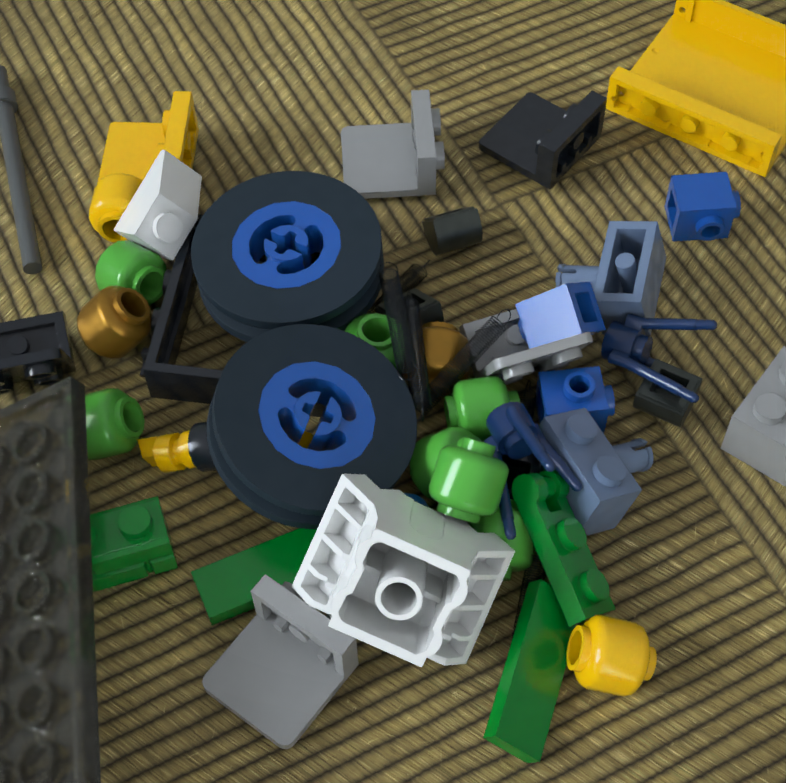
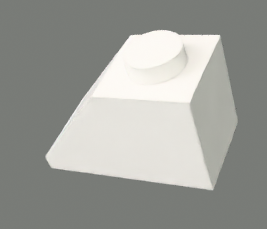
(163, 207)

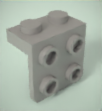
(395, 156)
(510, 353)
(282, 665)

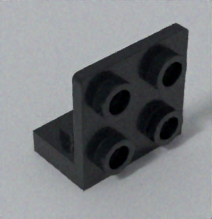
(544, 138)

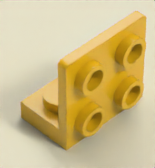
(135, 145)

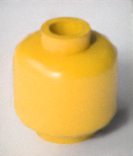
(109, 203)
(610, 655)

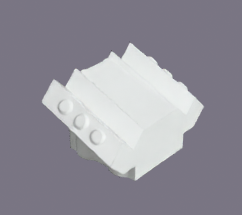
(401, 573)

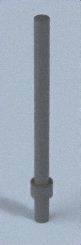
(17, 178)

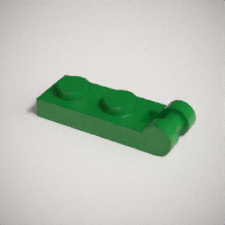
(561, 546)

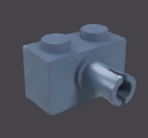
(627, 273)
(599, 466)

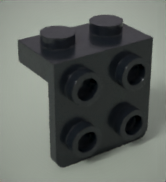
(35, 350)

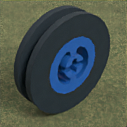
(287, 220)
(268, 401)

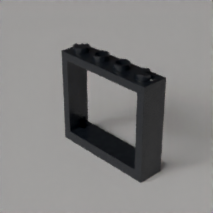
(167, 328)

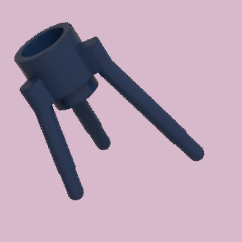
(630, 348)
(519, 437)

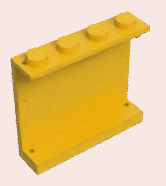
(712, 83)

